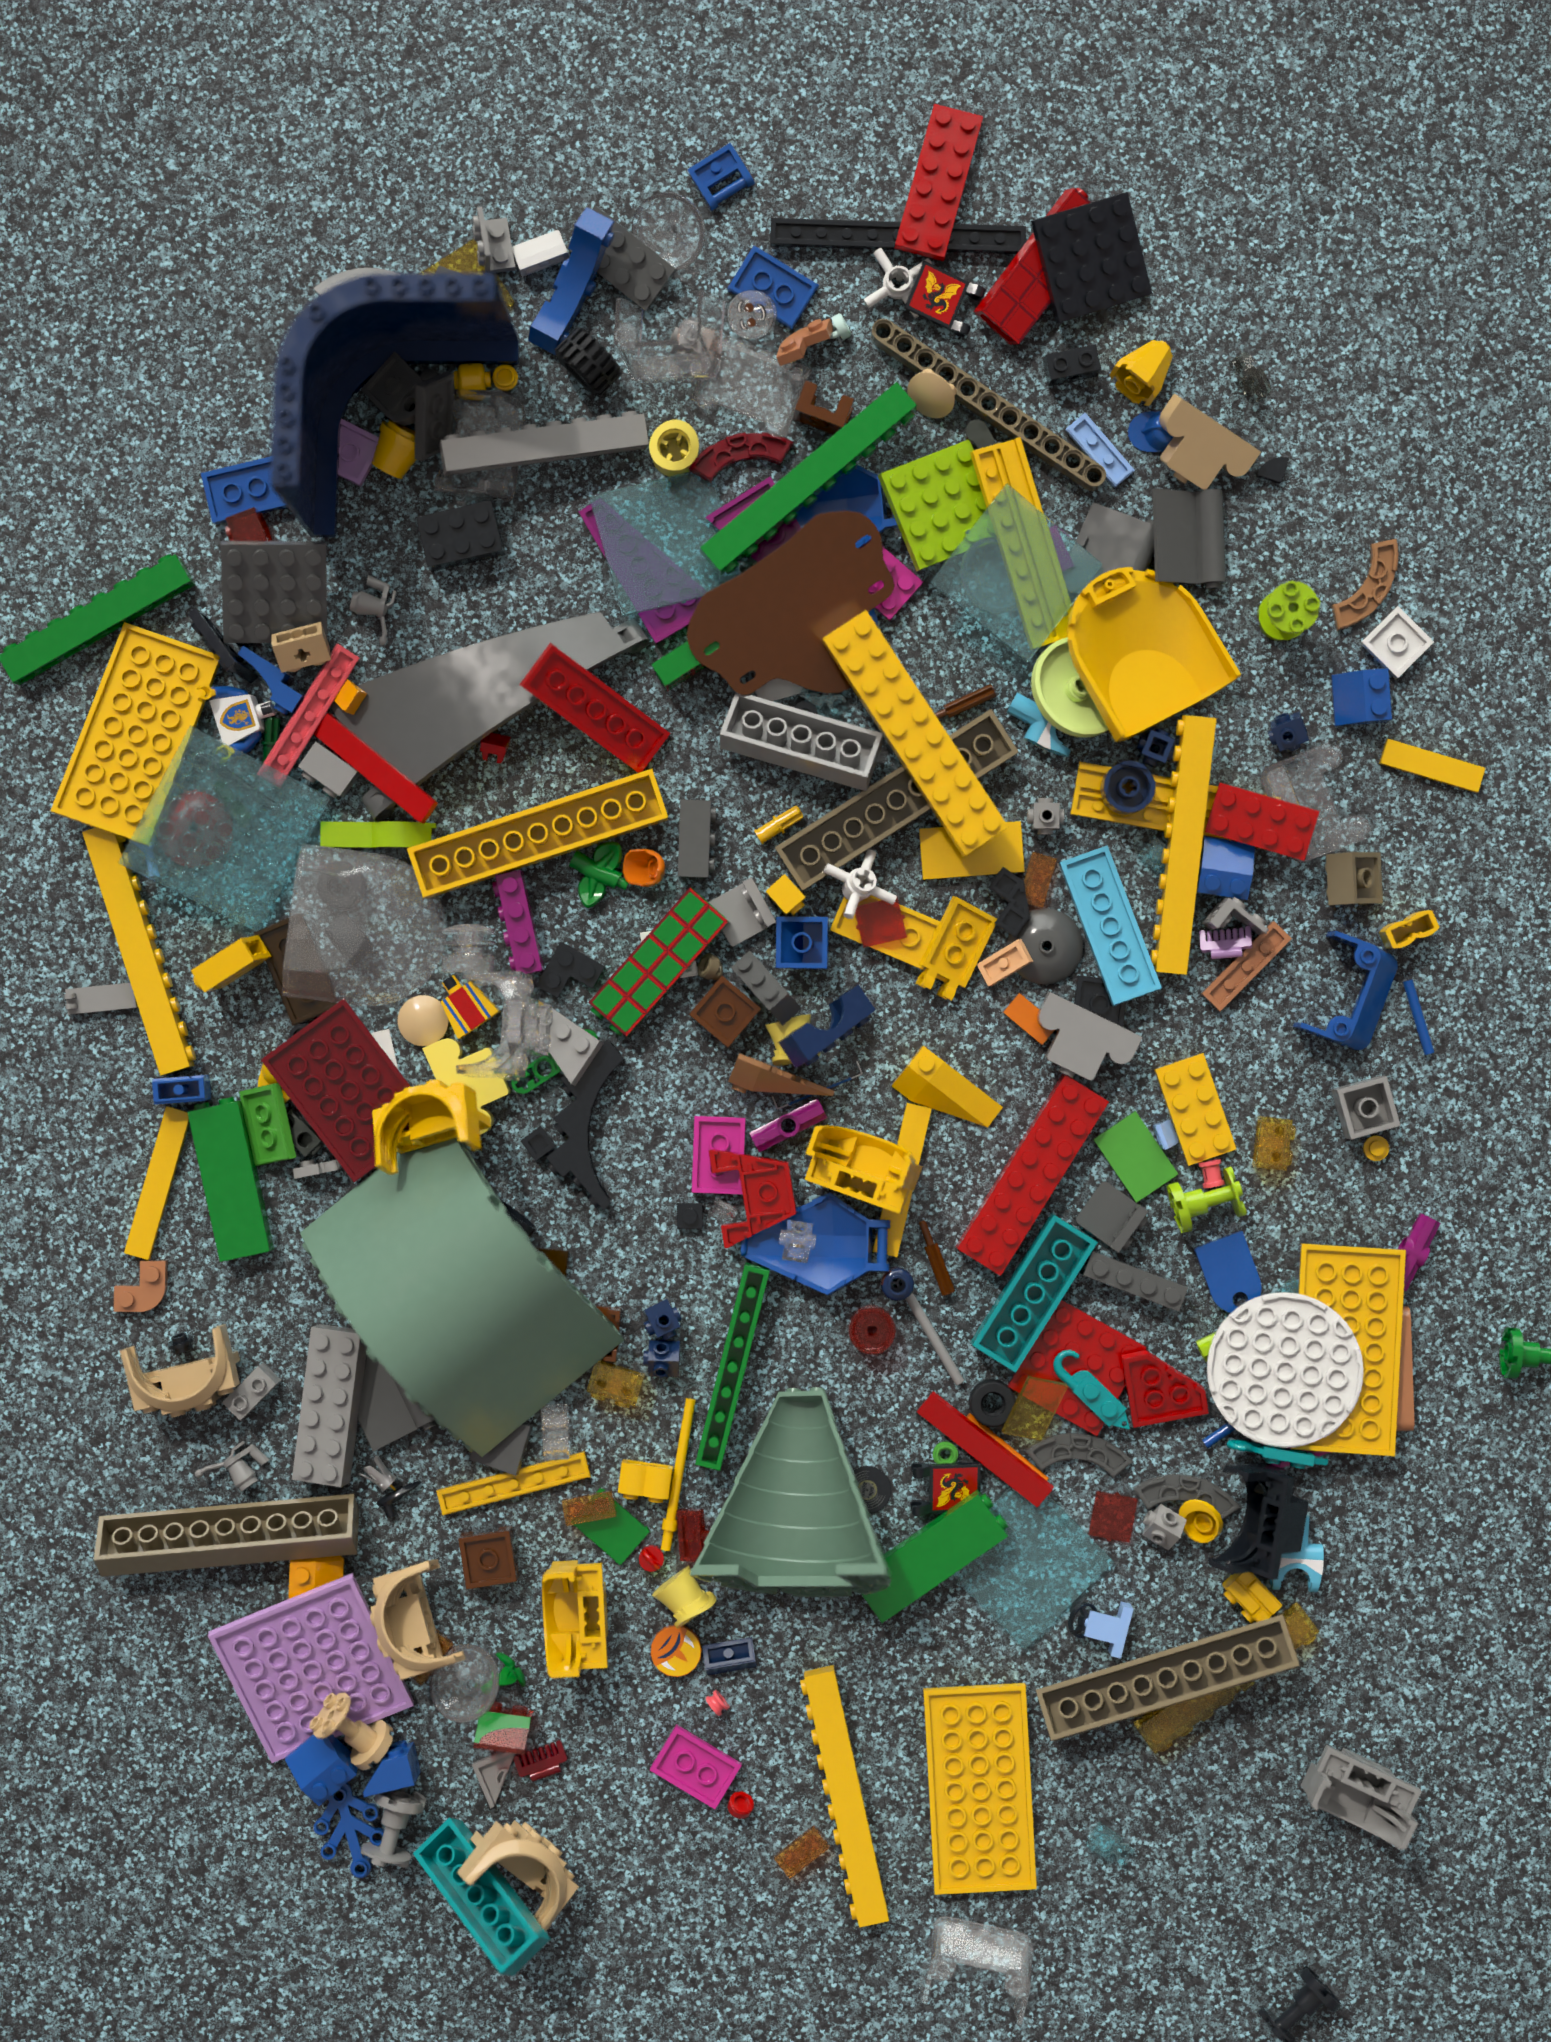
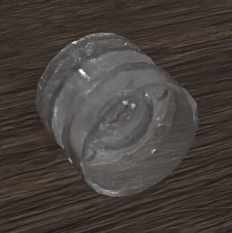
(468, 949)

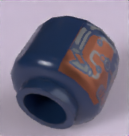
(900, 1292)

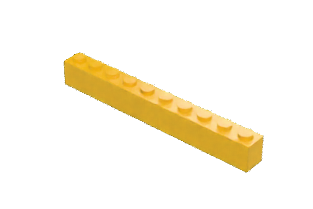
(1184, 844)
(140, 953)
(846, 1796)

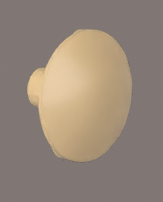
(932, 394)
(422, 1020)

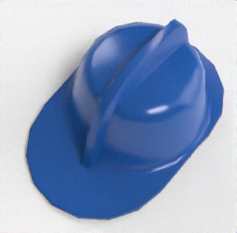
(1147, 434)

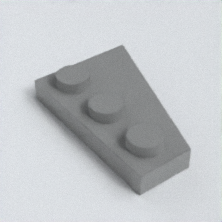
(571, 1047)

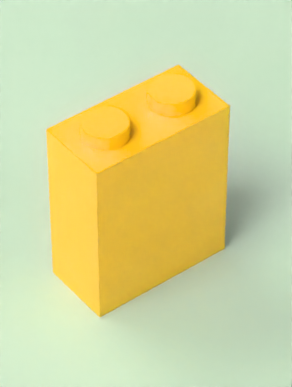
(230, 963)

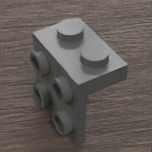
(1112, 1216)

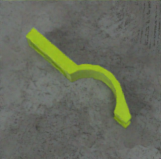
(374, 834)

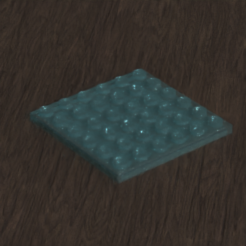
(224, 829)

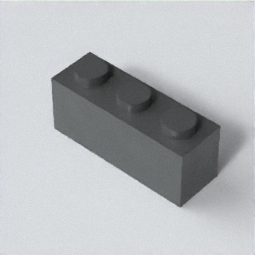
(696, 839)
(766, 988)

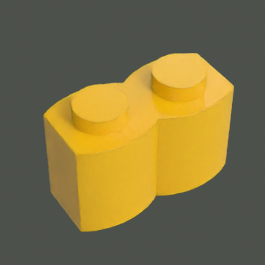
(1405, 932)
(645, 1480)

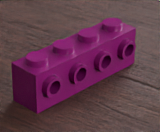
(519, 922)

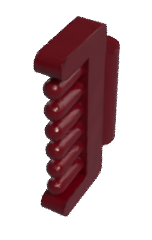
(541, 1767)

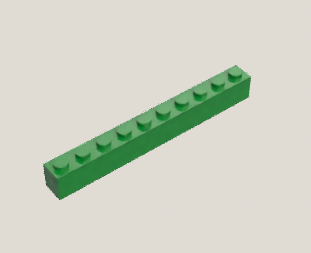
(808, 479)

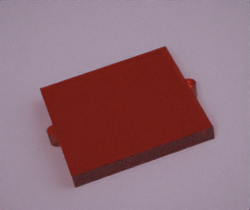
(880, 922)
(1112, 1516)

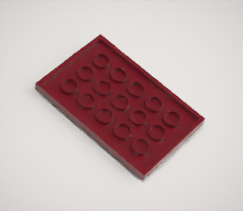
(336, 1080)

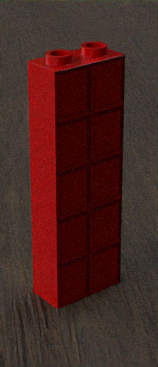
(1021, 290)

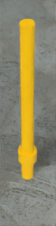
(669, 1523)

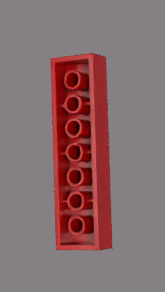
(1031, 1174)

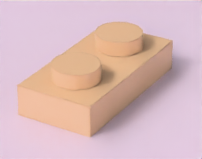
(1004, 962)

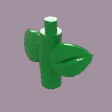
(598, 872)

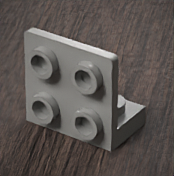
(493, 243)
(1226, 909)
(745, 911)

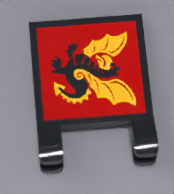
(938, 296)
(947, 1485)

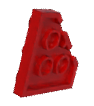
(1160, 1391)

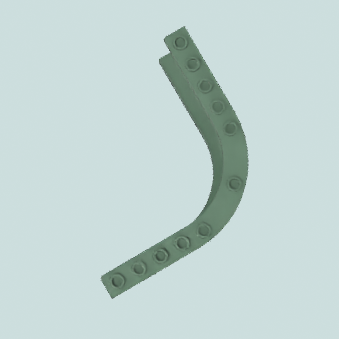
(455, 1295)

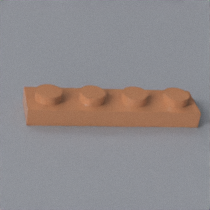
(1245, 968)

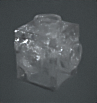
(797, 1241)

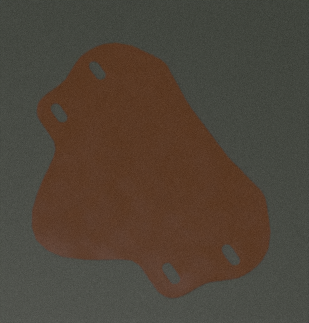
(788, 602)

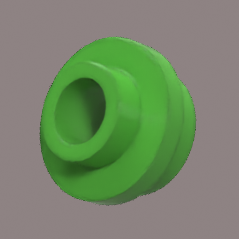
(948, 1446)

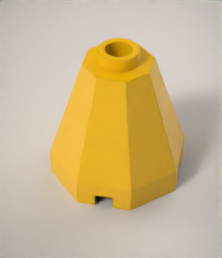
(1143, 372)

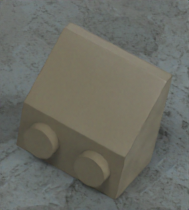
(1354, 878)

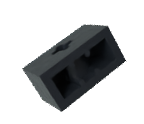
(1072, 365)

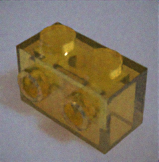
(1273, 1143)
(615, 1383)

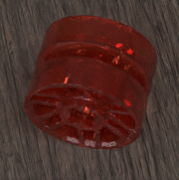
(871, 1342)

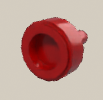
(651, 1558)
(740, 1805)

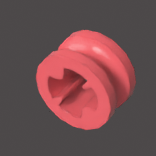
(717, 1702)

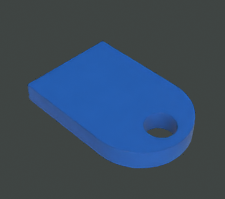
(1228, 1269)

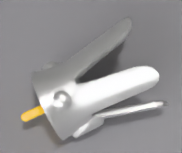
(383, 1480)

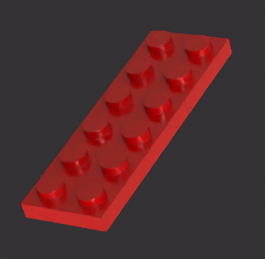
(938, 182)
(594, 708)

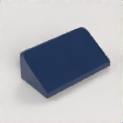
(729, 1656)

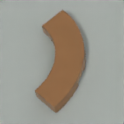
(1373, 590)

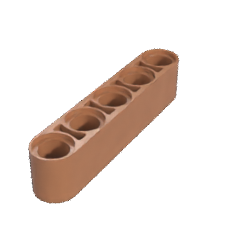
(1405, 1408)

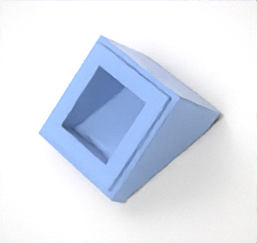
(1165, 1134)

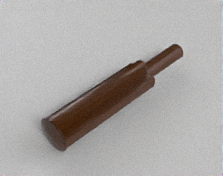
(967, 702)
(936, 1261)

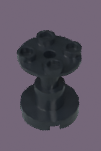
(1307, 2001)

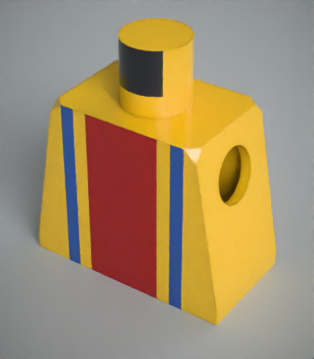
(466, 1006)

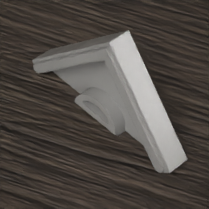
(492, 1773)

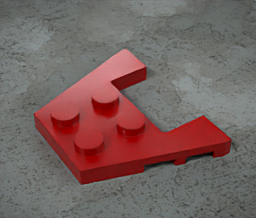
(765, 1191)

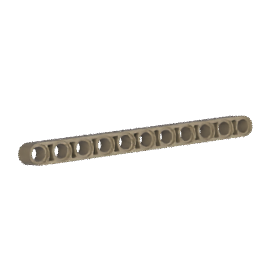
(994, 416)

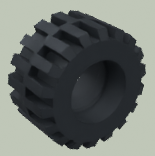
(588, 361)

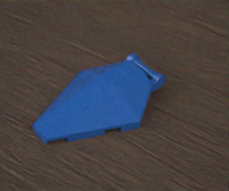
(854, 492)
(840, 1249)

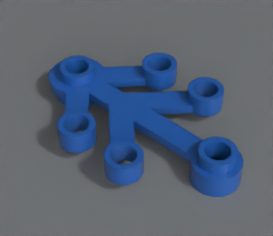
(349, 1824)

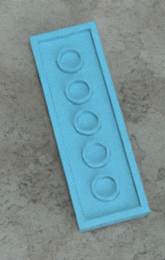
(1110, 925)

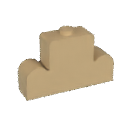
(1202, 445)

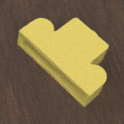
(444, 1057)

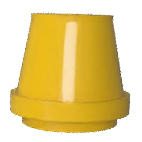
(394, 449)

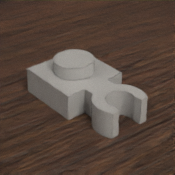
(309, 1168)

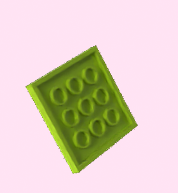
(934, 502)

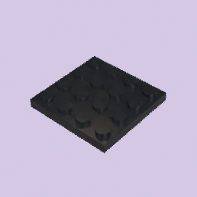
(1091, 257)

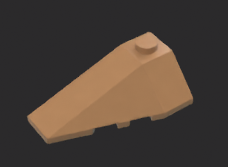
(762, 1077)

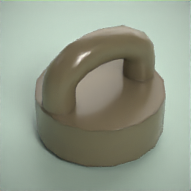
(710, 967)

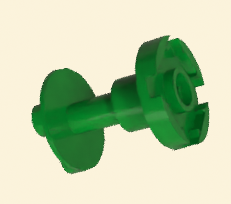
(1520, 1354)

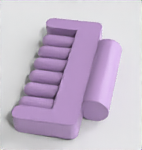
(1226, 948)

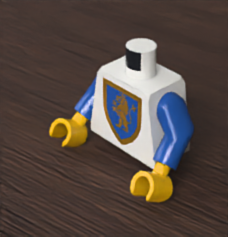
(237, 715)

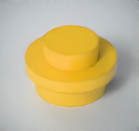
(505, 377)
(1376, 1148)

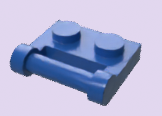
(716, 169)

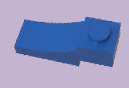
(285, 698)

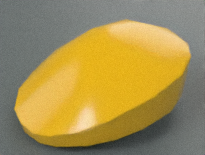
(1202, 1522)

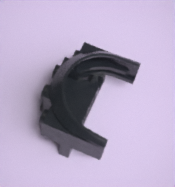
(1270, 1525)

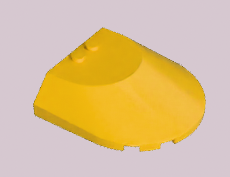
(1144, 650)

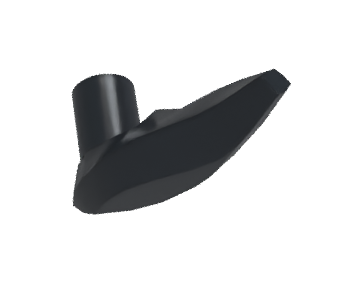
(394, 1496)

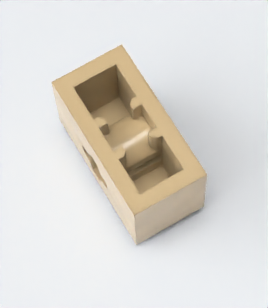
(288, 647)

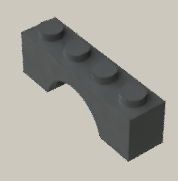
(1134, 1280)

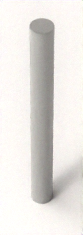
(934, 1339)

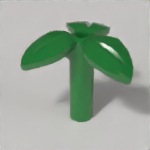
(509, 1673)

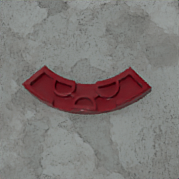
(740, 448)

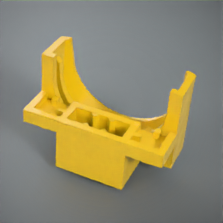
(433, 1115)
(862, 1166)
(574, 1618)

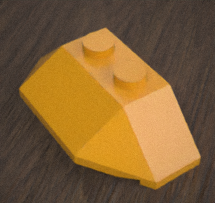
(313, 1572)

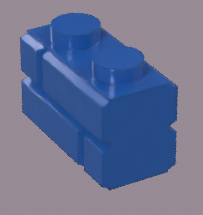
(181, 1089)

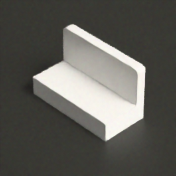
(540, 253)

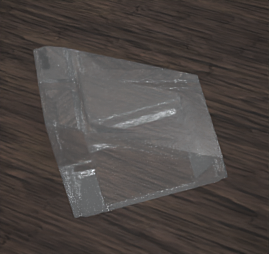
(722, 1211)

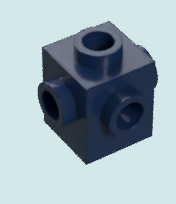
(1296, 731)
(1162, 741)
(662, 1310)
(662, 1358)

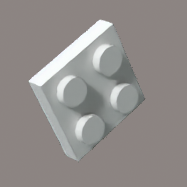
(1397, 642)

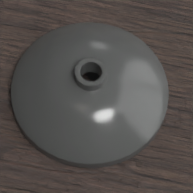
(1065, 949)

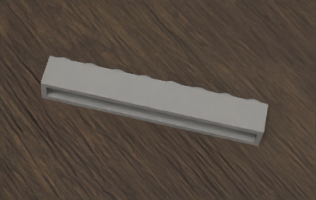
(543, 444)

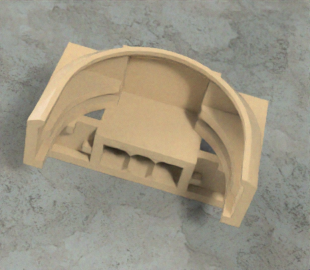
(183, 1385)
(408, 1622)
(529, 1859)

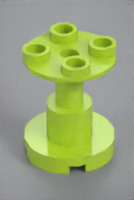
(1288, 611)
(1196, 1202)

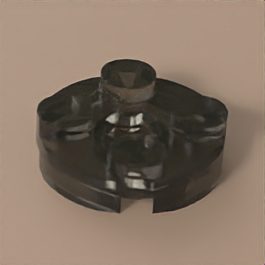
(1252, 380)

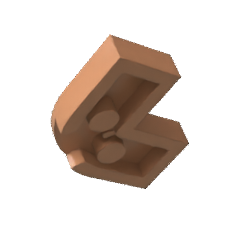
(795, 345)
(149, 1293)

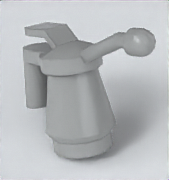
(367, 604)
(241, 1473)

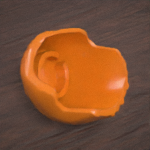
(643, 867)

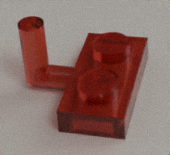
(691, 1533)

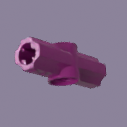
(772, 1132)
(1418, 1245)

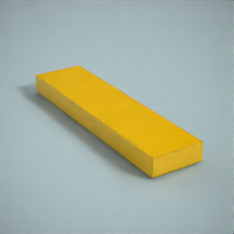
(1432, 765)

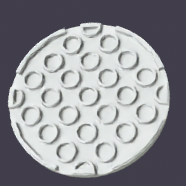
(1284, 1369)

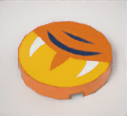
(676, 1650)

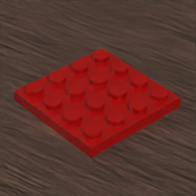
(1099, 1353)

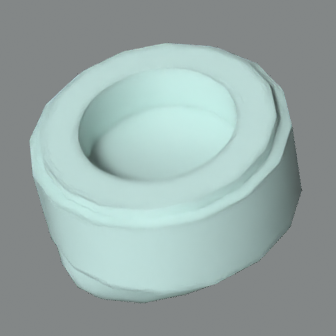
(841, 326)

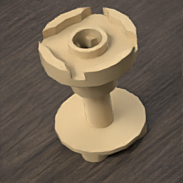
(368, 1742)

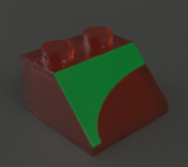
(504, 1729)

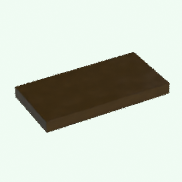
(298, 1009)

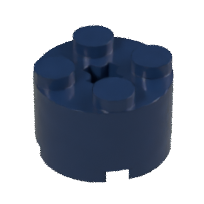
(1139, 779)

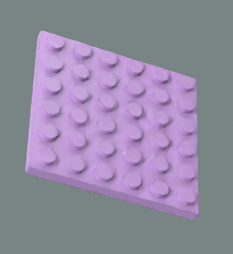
(301, 1652)

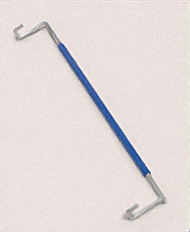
(829, 1087)

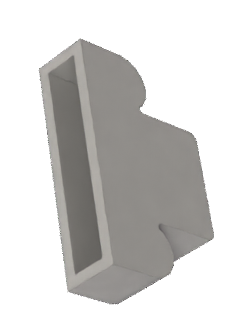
(1083, 1038)

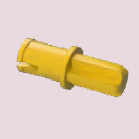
(779, 824)

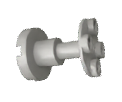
(397, 1809)

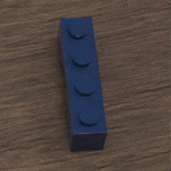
(846, 1012)

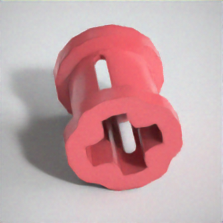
(1211, 1173)

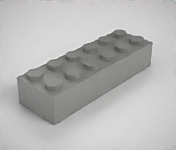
(801, 741)
(330, 1406)

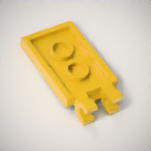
(955, 947)

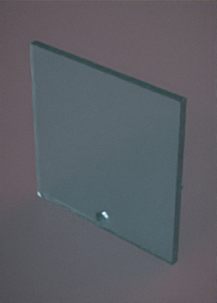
(655, 541)
(1016, 573)
(1034, 1569)

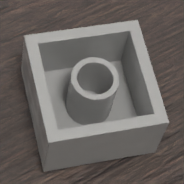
(1365, 1107)

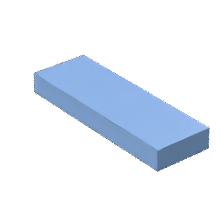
(1100, 449)

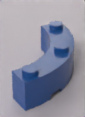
(574, 281)

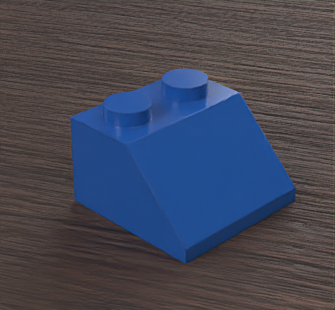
(1361, 697)
(1225, 867)
(802, 942)
(321, 1767)
(396, 1770)

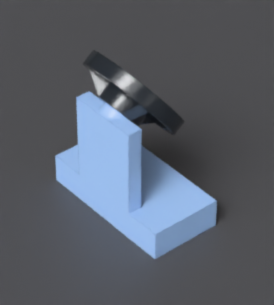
(1103, 1626)

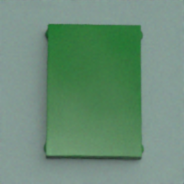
(615, 1535)

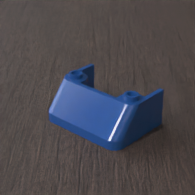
(1359, 1028)

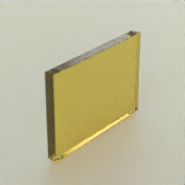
(1034, 1408)

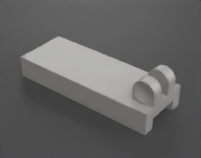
(100, 998)

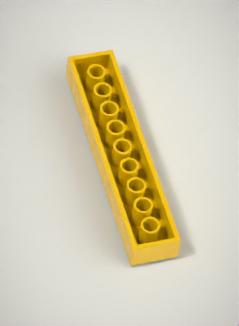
(914, 733)
(537, 834)

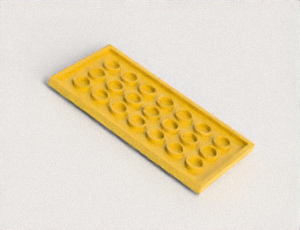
(133, 729)
(1368, 1294)
(979, 1788)

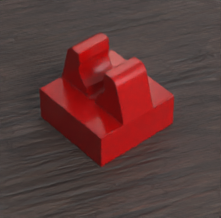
(495, 744)

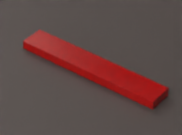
(375, 768)
(985, 1449)

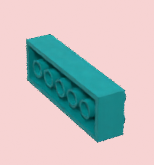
(1033, 1292)
(488, 1906)

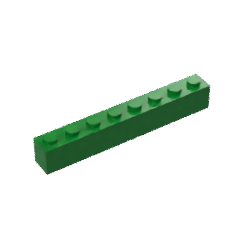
(96, 620)
(732, 1366)

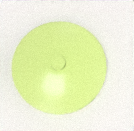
(1063, 695)

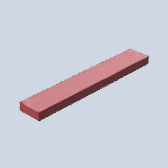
(311, 710)

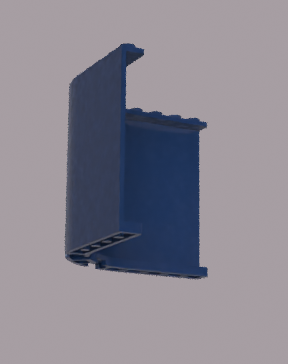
(343, 343)

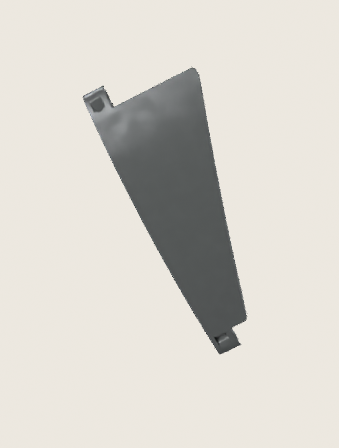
(454, 700)

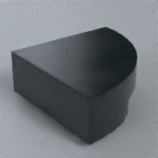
(1273, 469)

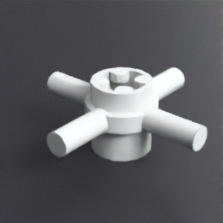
(888, 289)
(861, 876)

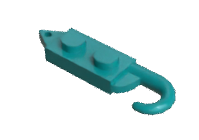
(1092, 1392)
(1274, 1455)

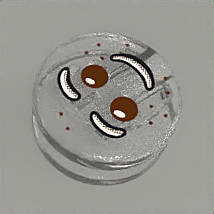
(752, 314)

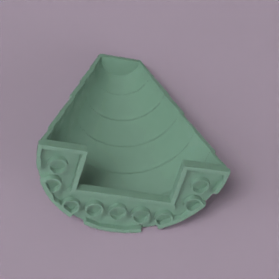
(795, 1512)

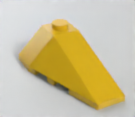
(940, 1087)

